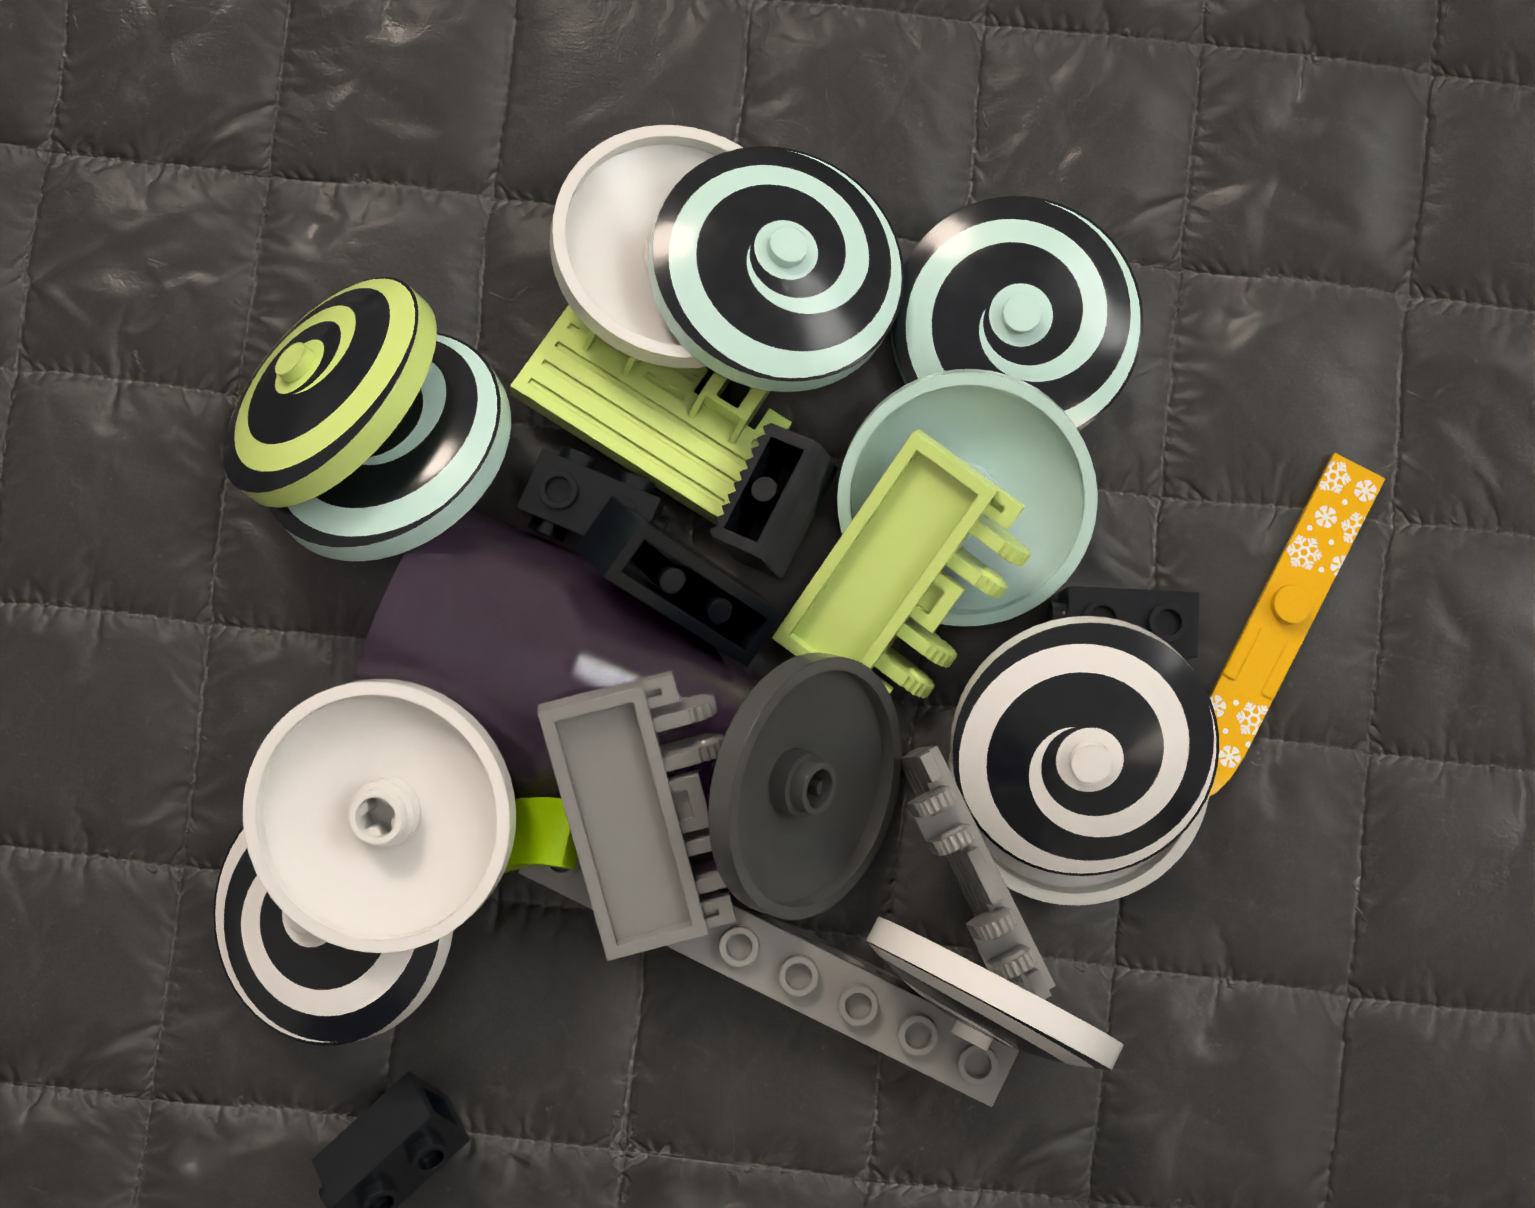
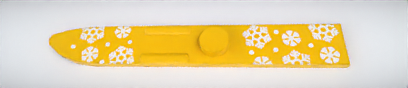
(1288, 607)

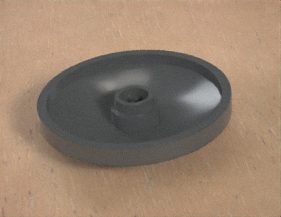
(805, 785)

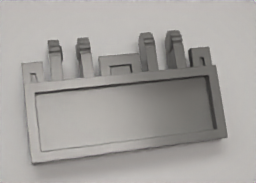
(633, 819)
(952, 833)

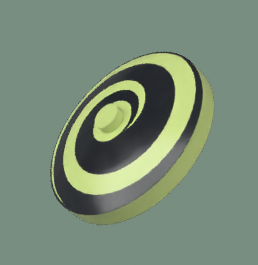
(330, 392)

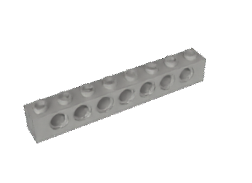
(832, 990)

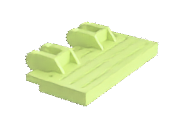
(645, 414)
(891, 560)

